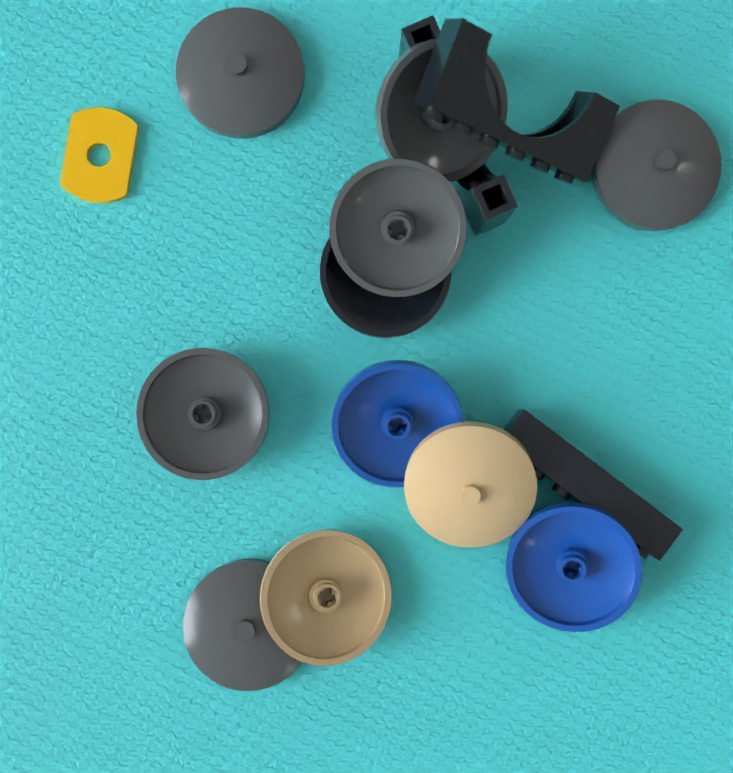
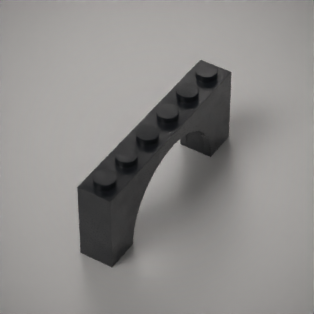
(458, 92)
(483, 195)

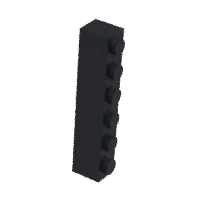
(590, 484)

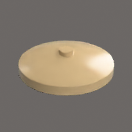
(470, 484)
(325, 597)

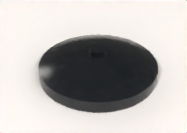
(375, 313)

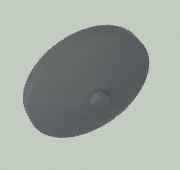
(240, 73)
(413, 136)
(657, 166)
(398, 227)
(202, 414)
(228, 632)

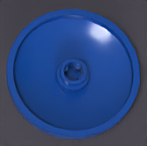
(386, 416)
(573, 567)

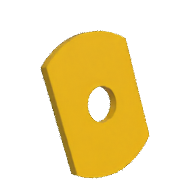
(93, 128)

